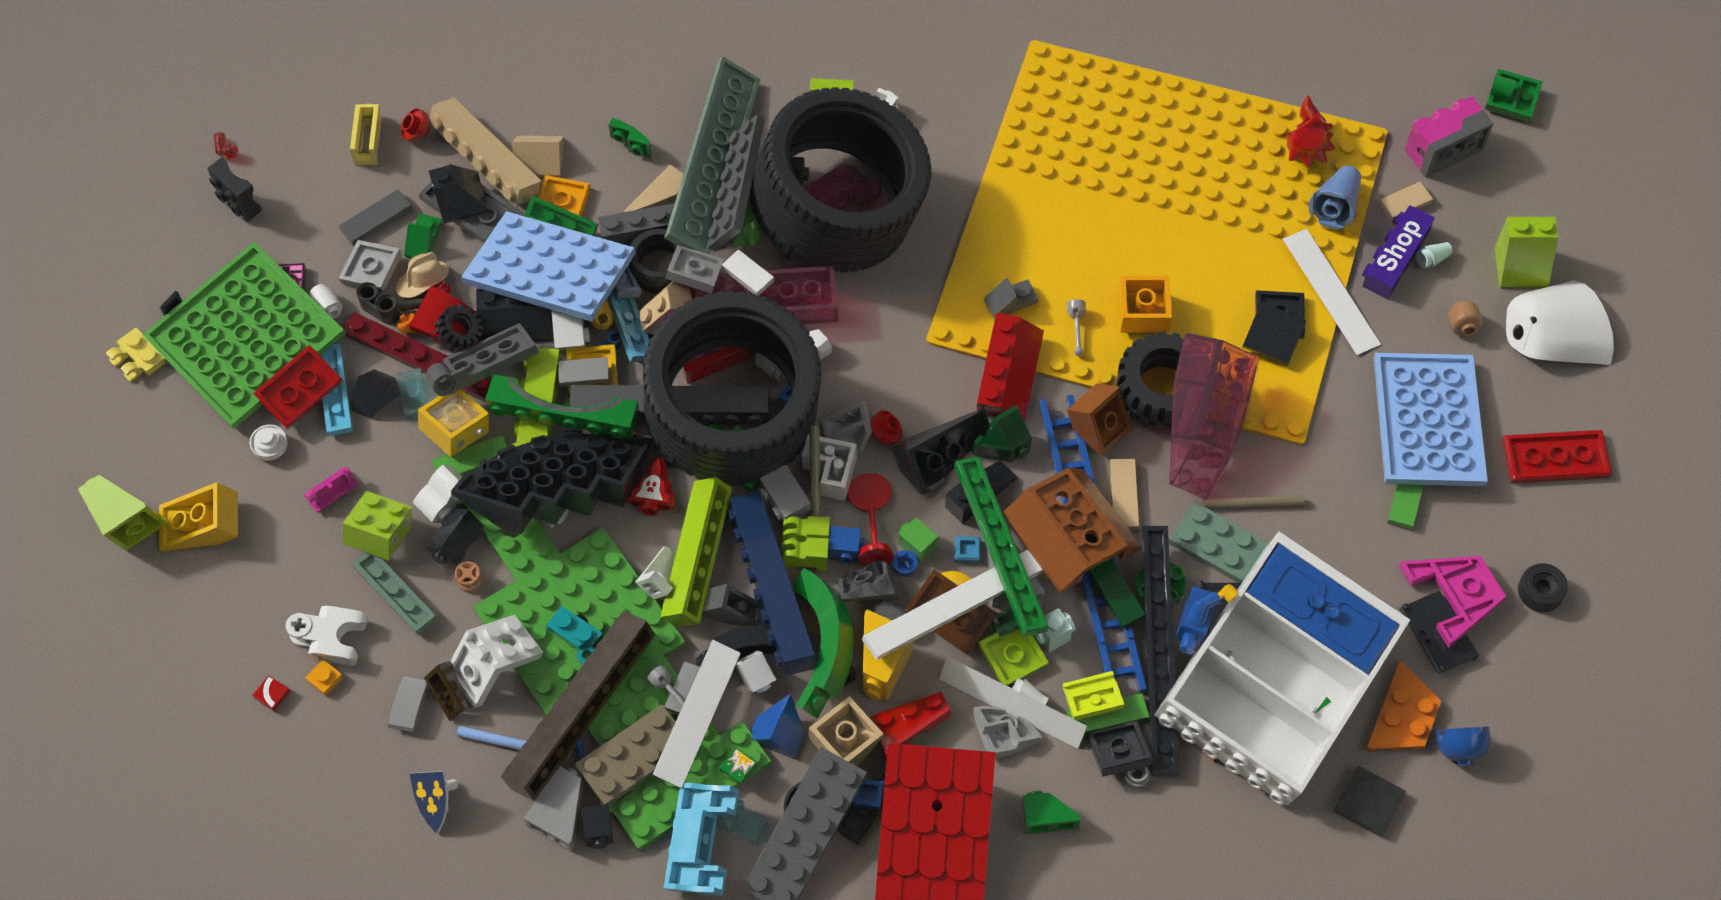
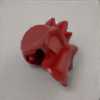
(1311, 136)

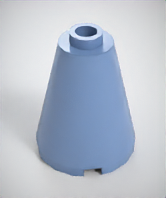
(1337, 199)

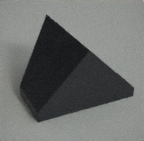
(373, 392)

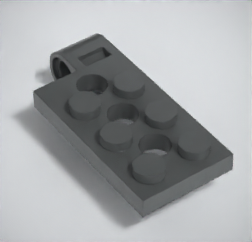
(481, 360)

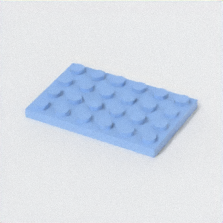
(548, 266)
(1429, 419)

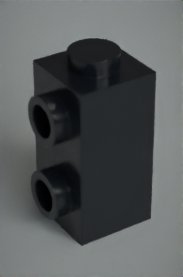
(455, 537)

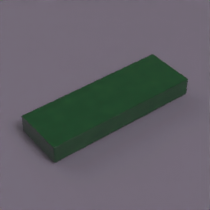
(1117, 593)

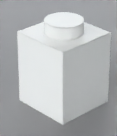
(755, 672)

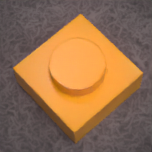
(324, 677)

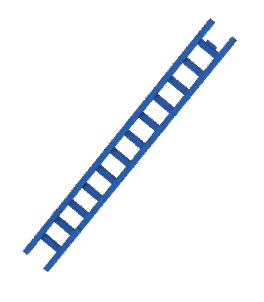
(1086, 581)

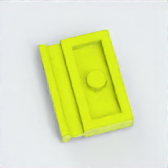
(1093, 696)

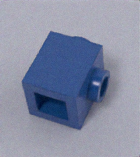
(845, 544)

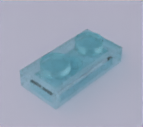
(412, 392)

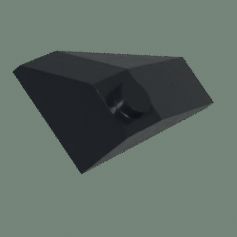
(932, 454)

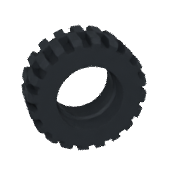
(1143, 355)

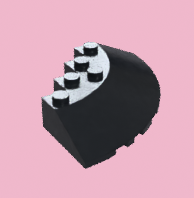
(553, 476)

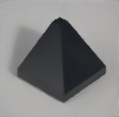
(170, 303)

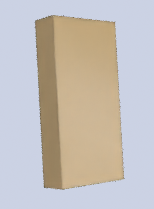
(1414, 195)

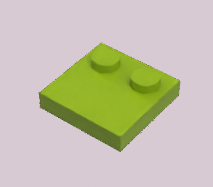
(1012, 656)

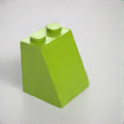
(1526, 252)
(119, 514)

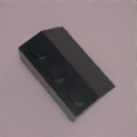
(503, 312)

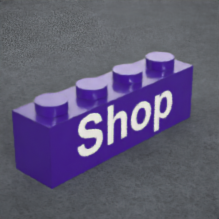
(1397, 252)

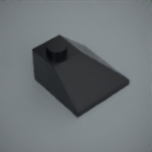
(458, 193)

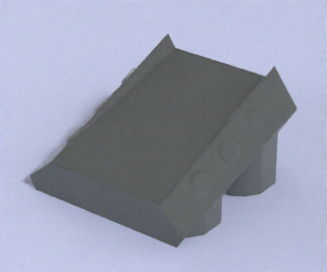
(868, 584)

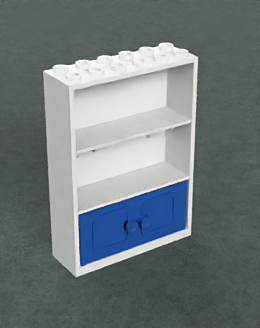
(1272, 662)

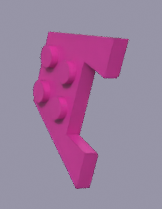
(1467, 587)

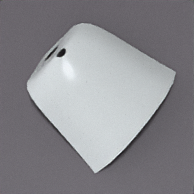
(1568, 325)

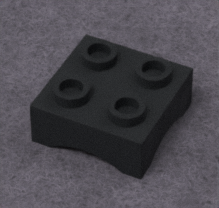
(233, 190)

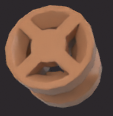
(471, 571)

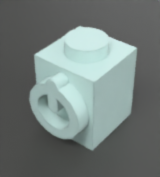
(1059, 630)

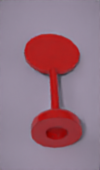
(871, 493)

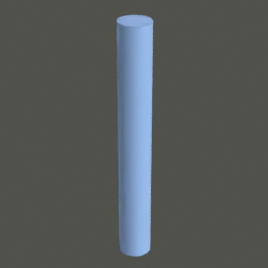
(490, 738)

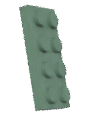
(1217, 542)

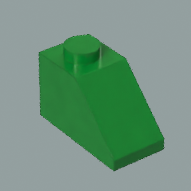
(1047, 814)

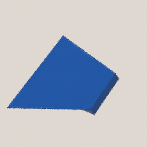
(780, 728)

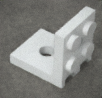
(488, 656)

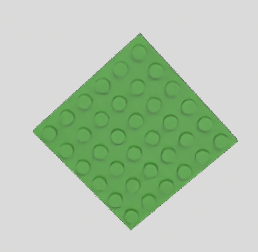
(241, 332)

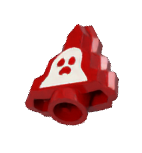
(653, 491)

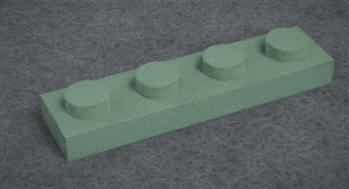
(395, 592)

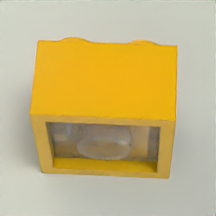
(453, 421)

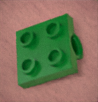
(1513, 95)

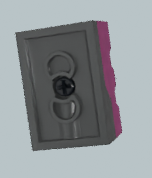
(1448, 136)

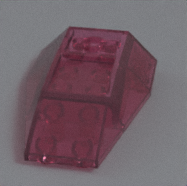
(1209, 411)

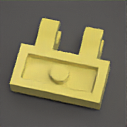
(140, 351)

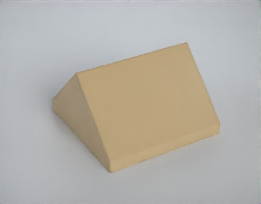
(540, 154)

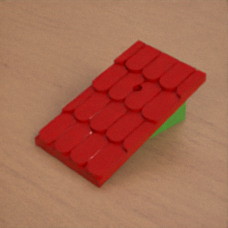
(935, 823)

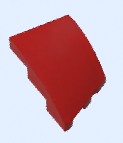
(430, 310)

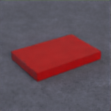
(298, 387)

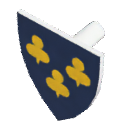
(432, 796)

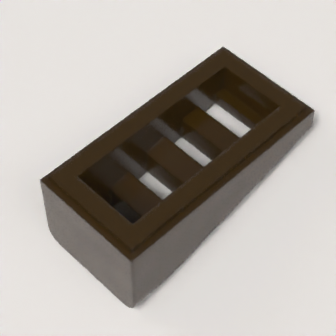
(444, 682)

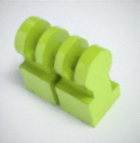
(805, 542)

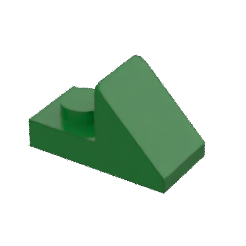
(422, 235)

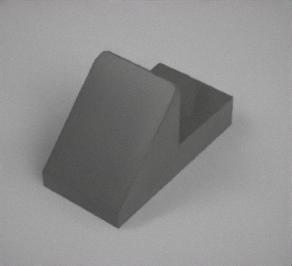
(1010, 298)

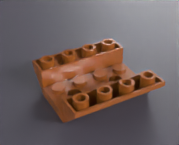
(1057, 531)

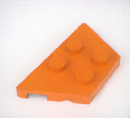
(1405, 714)

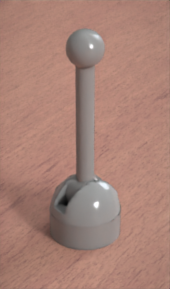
(1076, 310)
(661, 679)

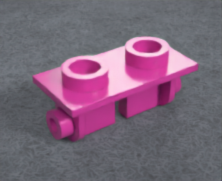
(331, 489)

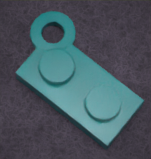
(574, 632)

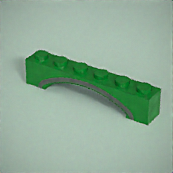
(612, 418)

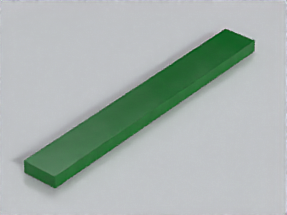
(1001, 547)

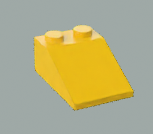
(199, 518)

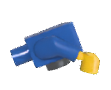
(1197, 616)

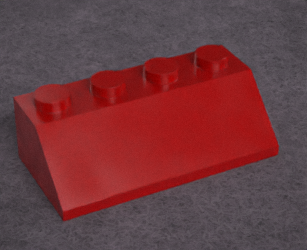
(1010, 365)

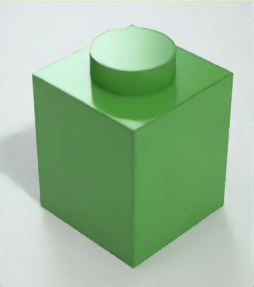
(918, 539)

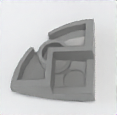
(1004, 732)

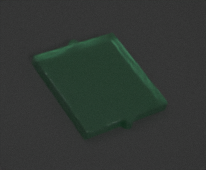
(1005, 622)

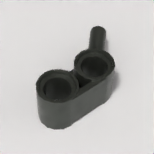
(379, 302)

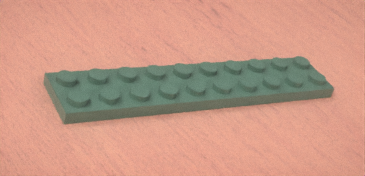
(725, 110)

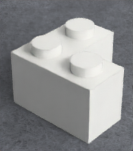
(836, 464)

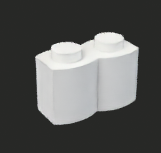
(436, 498)

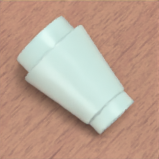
(1431, 255)

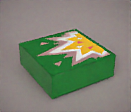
(738, 766)

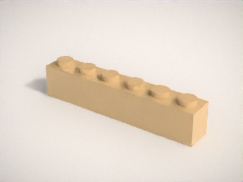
(484, 151)

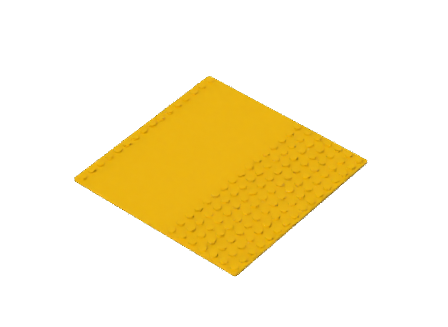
(1151, 177)

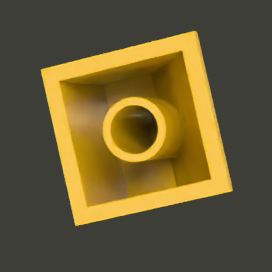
(882, 674)

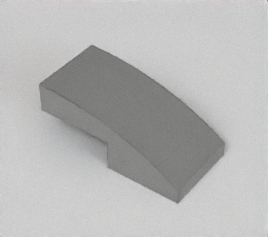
(407, 704)

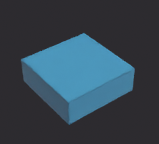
(967, 549)

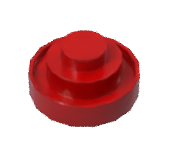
(415, 125)
(886, 428)

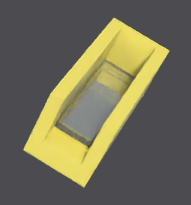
(366, 134)

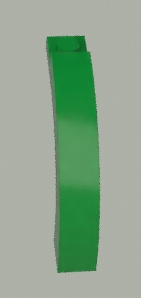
(836, 642)

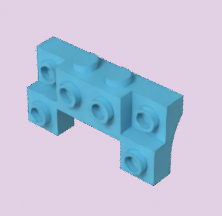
(693, 839)

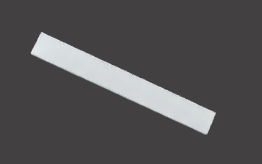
(941, 610)

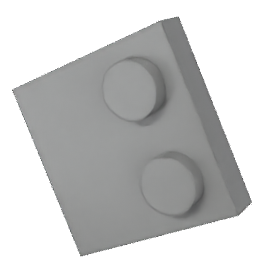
(370, 264)
(694, 269)

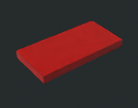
(1556, 456)

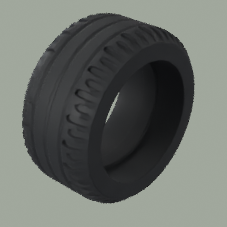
(644, 244)

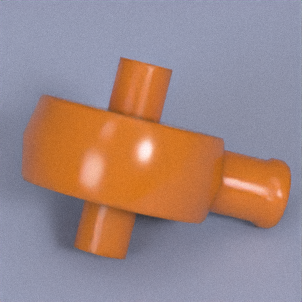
(403, 324)

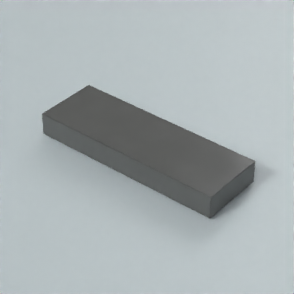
(375, 217)

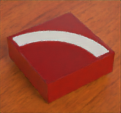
(271, 693)

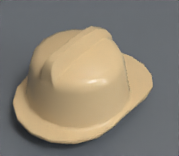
(422, 273)

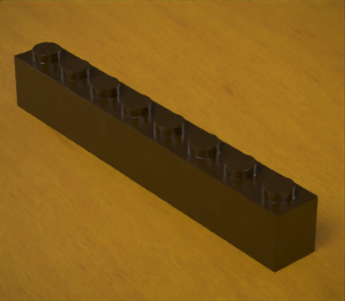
(578, 706)

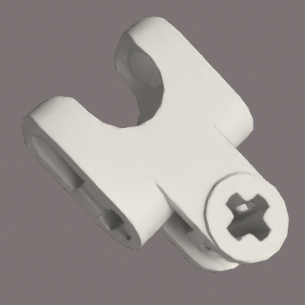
(324, 633)

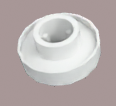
(268, 442)

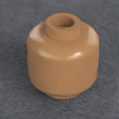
(1465, 318)

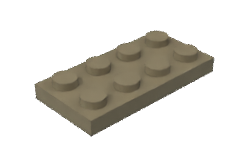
(627, 757)

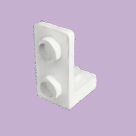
(657, 574)

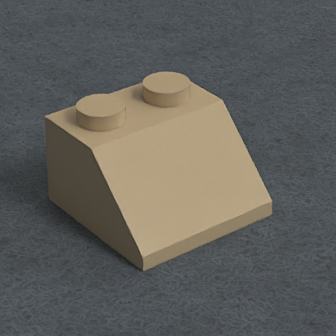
(662, 305)

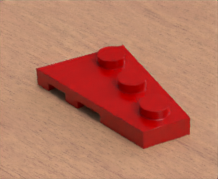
(910, 719)

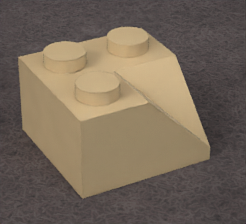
(846, 732)

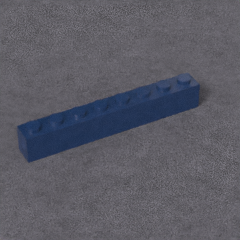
(772, 584)

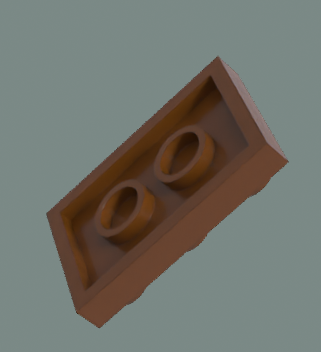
(963, 631)

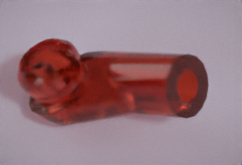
(222, 149)

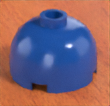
(1463, 744)

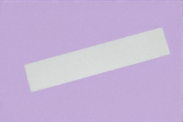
(1331, 292)
(1014, 702)
(696, 714)

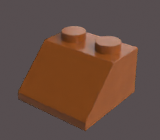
(1100, 417)

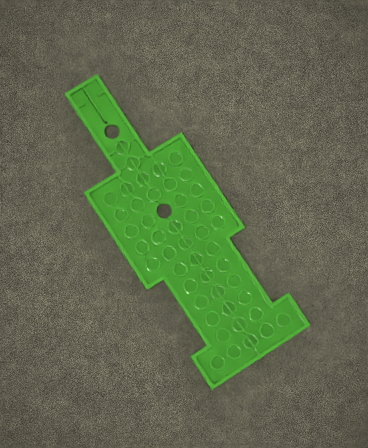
(599, 585)

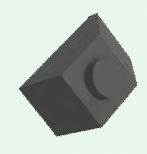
(731, 606)

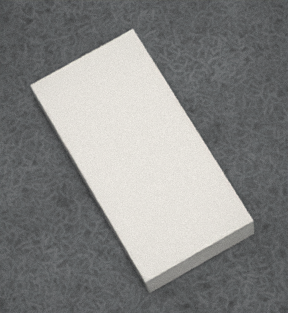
(747, 273)

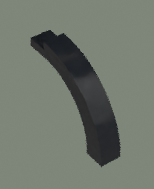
(754, 638)

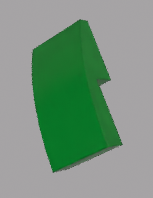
(637, 142)

